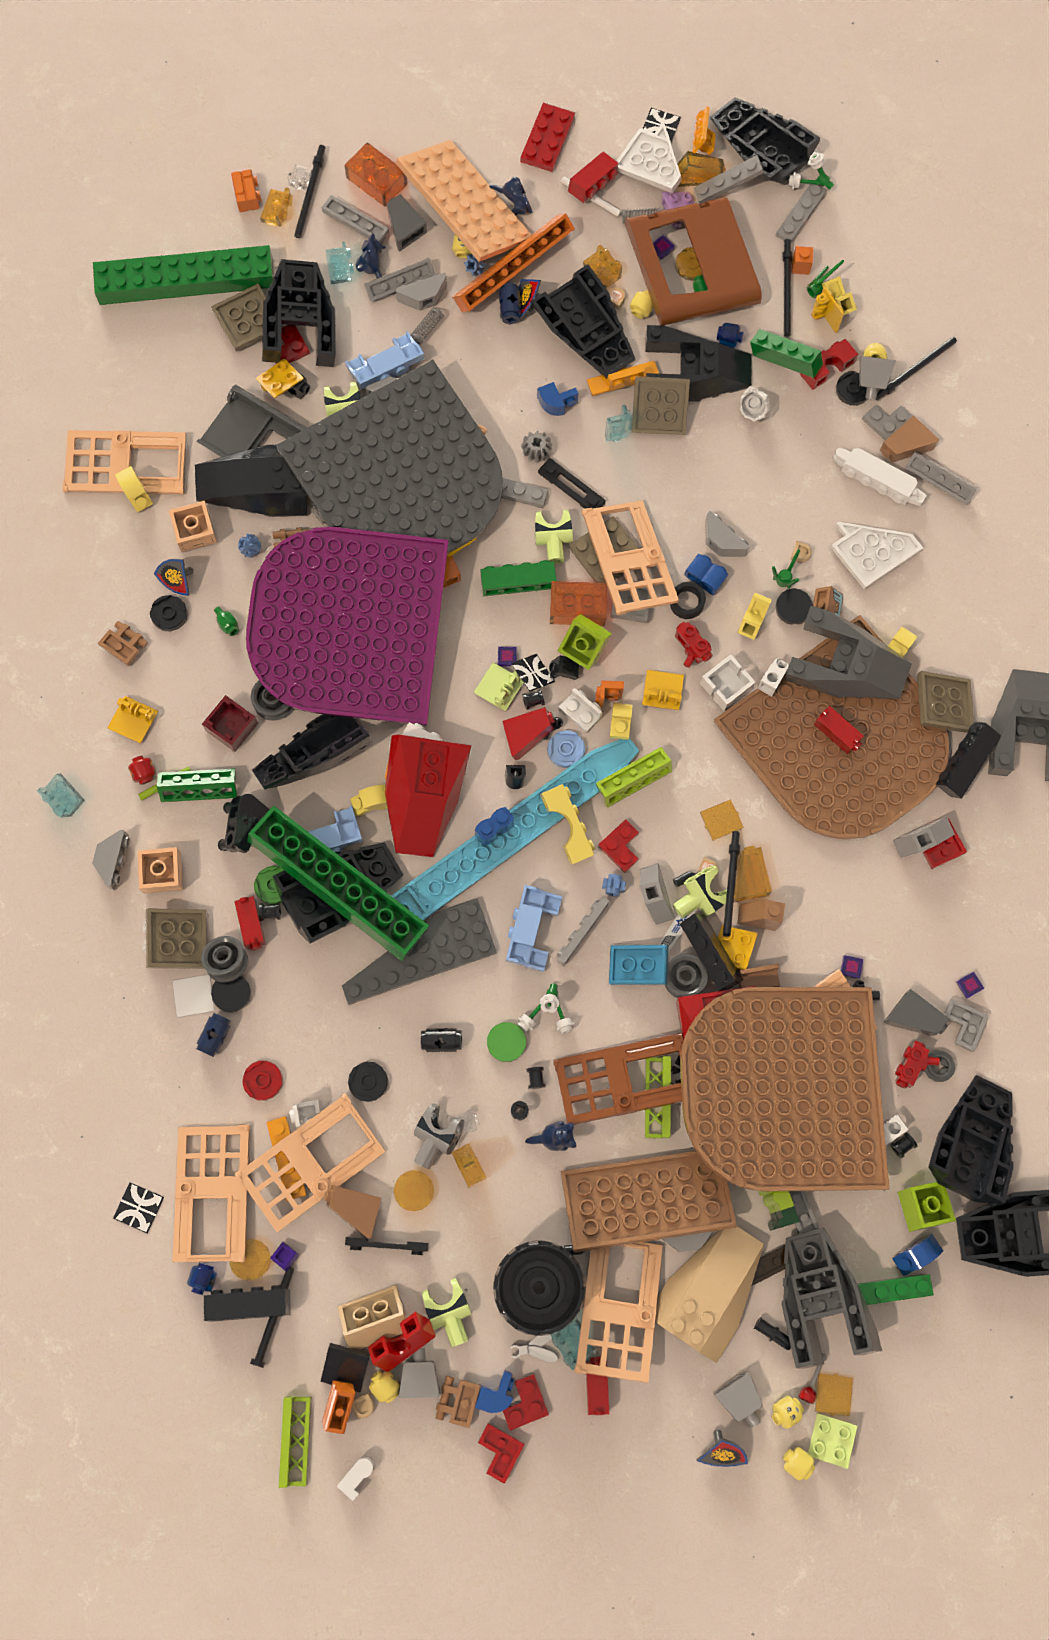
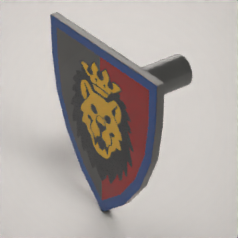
(528, 291)
(174, 575)
(723, 1453)

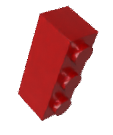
(593, 177)

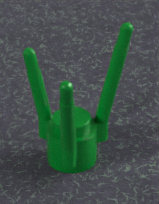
(815, 287)
(784, 577)

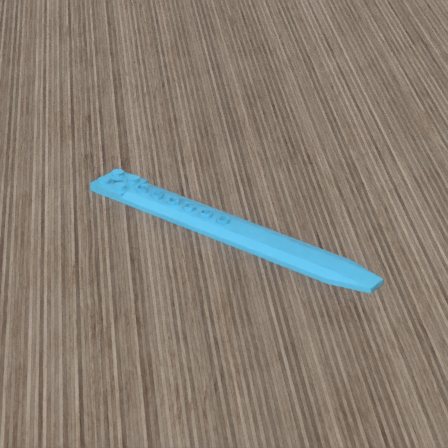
(473, 860)

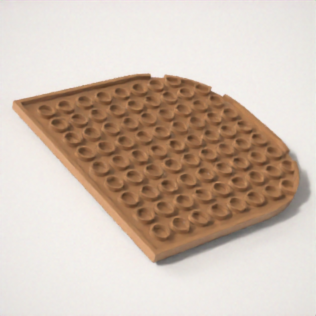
(814, 777)
(787, 1089)

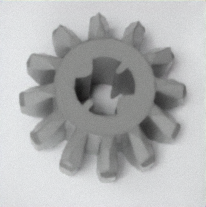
(541, 441)

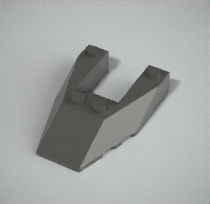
(859, 666)
(1020, 717)
(819, 1287)

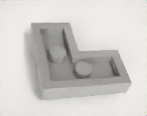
(885, 425)
(971, 1023)

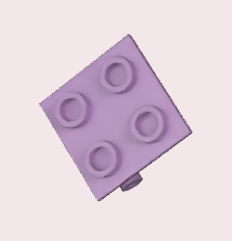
(674, 200)

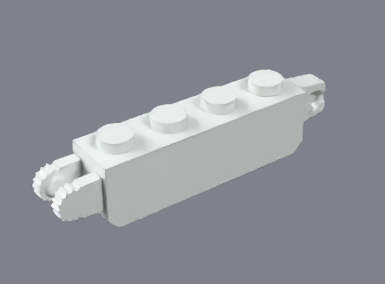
(879, 475)

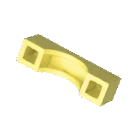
(577, 846)

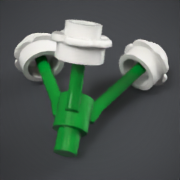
(816, 162)
(550, 1004)

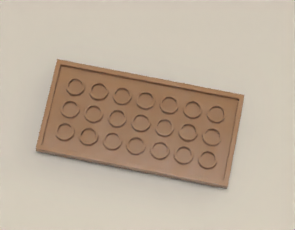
(645, 1201)

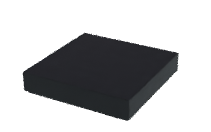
(345, 1366)

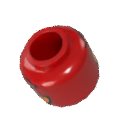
(142, 770)

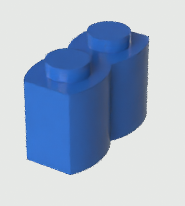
(706, 574)
(497, 824)

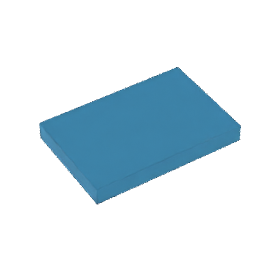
(638, 965)

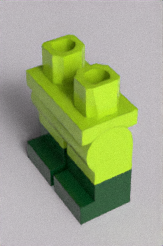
(780, 1209)

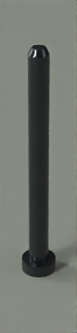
(258, 1361)

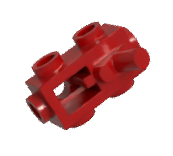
(695, 646)
(915, 1060)

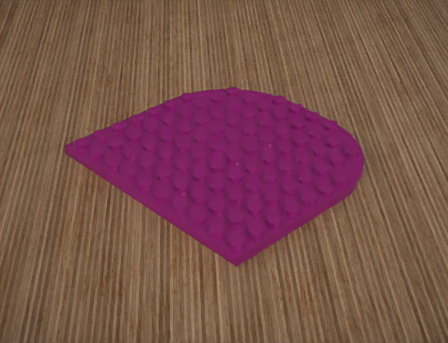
(349, 622)

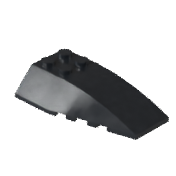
(778, 143)
(587, 321)
(251, 482)
(312, 751)
(313, 915)
(976, 1145)

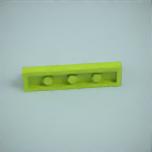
(634, 776)
(665, 1110)
(286, 1441)

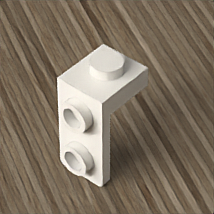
(304, 1112)

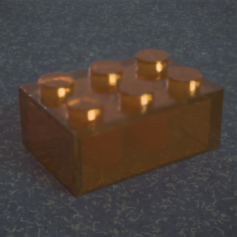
(375, 174)
(578, 598)

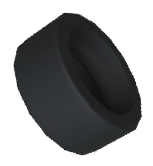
(695, 589)

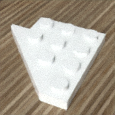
(651, 160)
(873, 551)

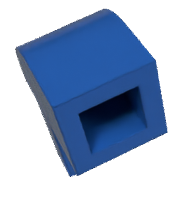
(553, 402)
(918, 1255)
(493, 1400)

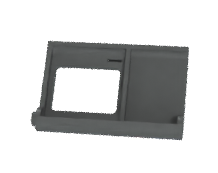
(245, 424)

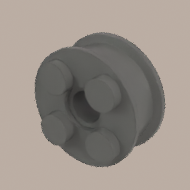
(267, 709)
(228, 969)
(696, 970)

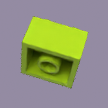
(584, 642)
(926, 1206)

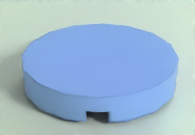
(565, 748)

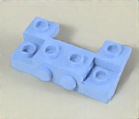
(387, 363)
(339, 834)
(524, 933)

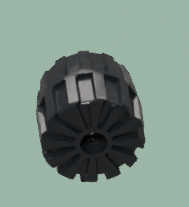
(556, 1305)

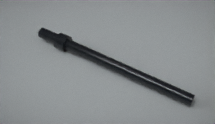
(317, 164)
(787, 257)
(891, 385)
(734, 851)

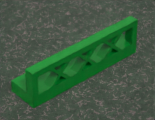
(196, 782)

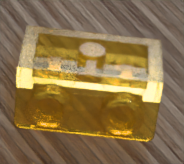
(276, 207)
(604, 266)

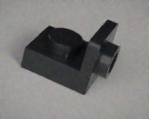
(564, 667)

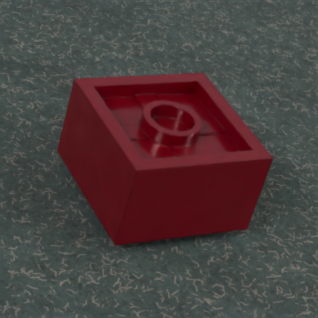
(230, 723)

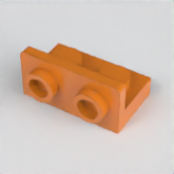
(609, 689)

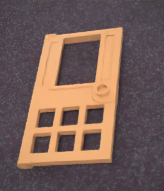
(120, 459)
(630, 560)
(305, 1164)
(210, 1188)
(620, 1313)

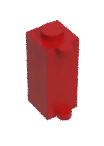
(839, 730)
(250, 923)
(597, 1391)

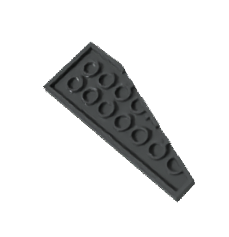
(452, 940)

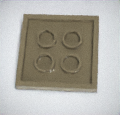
(242, 317)
(660, 405)
(586, 555)
(945, 701)
(175, 938)

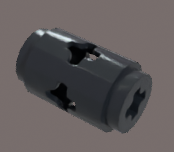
(431, 1042)

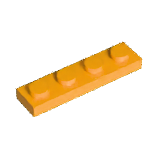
(278, 1130)

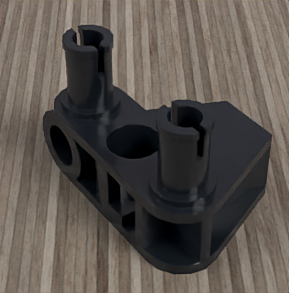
(243, 816)

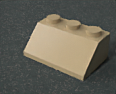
(372, 1317)

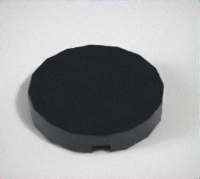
(849, 389)
(793, 606)
(168, 613)
(231, 995)
(368, 1081)

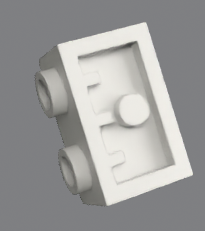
(581, 710)

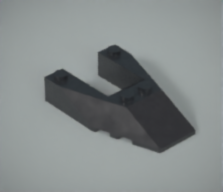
(302, 300)
(707, 364)
(1006, 1234)

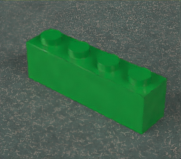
(786, 353)
(517, 578)
(896, 1289)

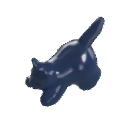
(515, 193)
(369, 261)
(555, 1137)

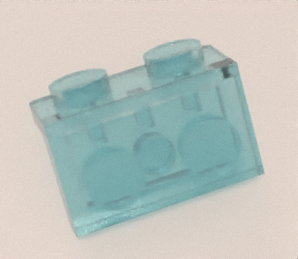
(338, 264)
(618, 426)
(61, 796)
(568, 1341)

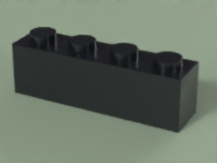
(968, 759)
(711, 952)
(247, 1305)

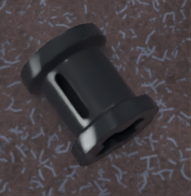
(533, 699)
(264, 915)
(536, 1078)
(521, 1104)
(904, 1145)

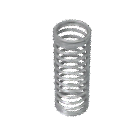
(624, 212)
(417, 336)

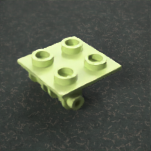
(499, 686)
(832, 1440)

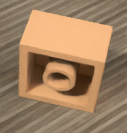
(192, 526)
(160, 870)

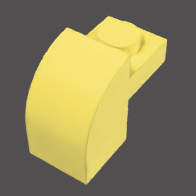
(843, 299)
(133, 489)
(754, 616)
(902, 641)
(620, 721)
(369, 799)

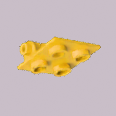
(827, 307)
(279, 378)
(663, 690)
(132, 719)
(738, 946)

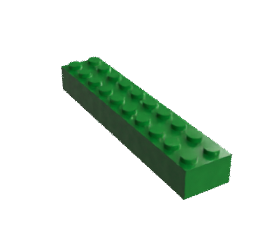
(182, 274)
(337, 883)

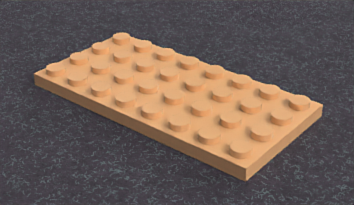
(464, 200)

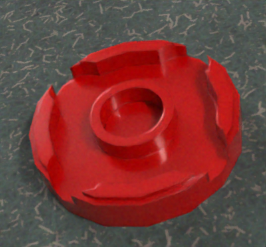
(262, 1080)

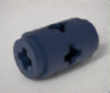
(510, 303)
(209, 1044)

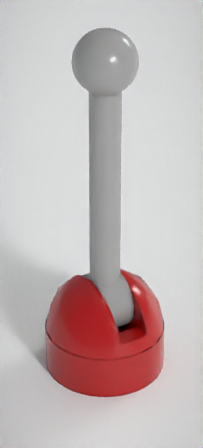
(808, 1393)

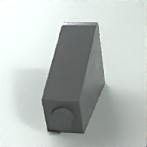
(405, 222)
(917, 1015)

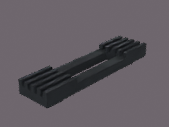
(551, 470)
(357, 1243)

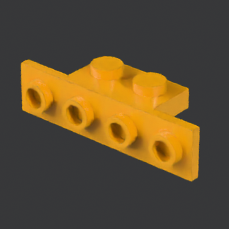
(703, 137)
(620, 379)

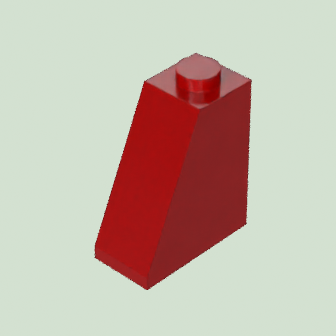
(527, 730)

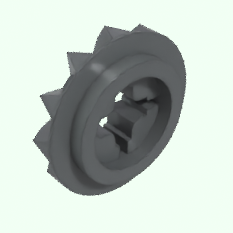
(946, 1061)

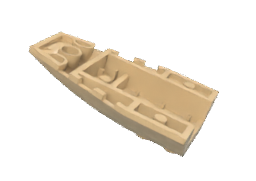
(710, 1291)

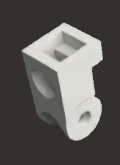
(773, 677)
(893, 1128)
(360, 1470)

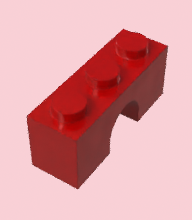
(840, 355)
(390, 1352)

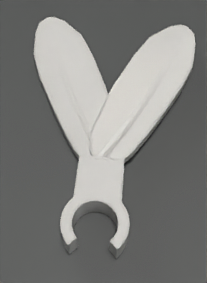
(535, 1350)

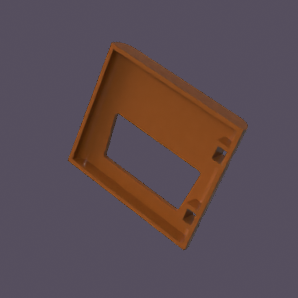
(719, 254)

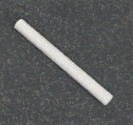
(602, 203)

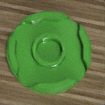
(265, 886)
(506, 1042)

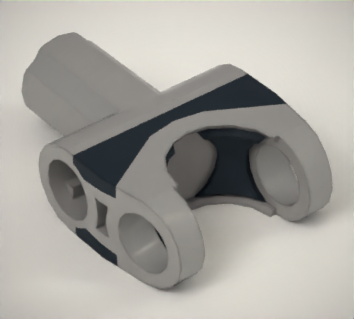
(434, 1137)

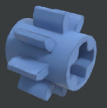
(472, 265)
(249, 545)
(614, 885)

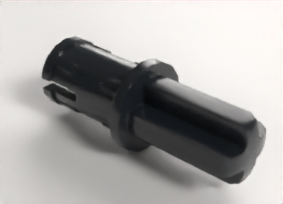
(773, 1333)

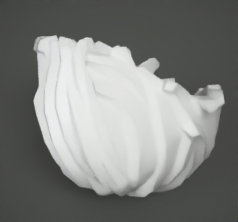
(754, 404)

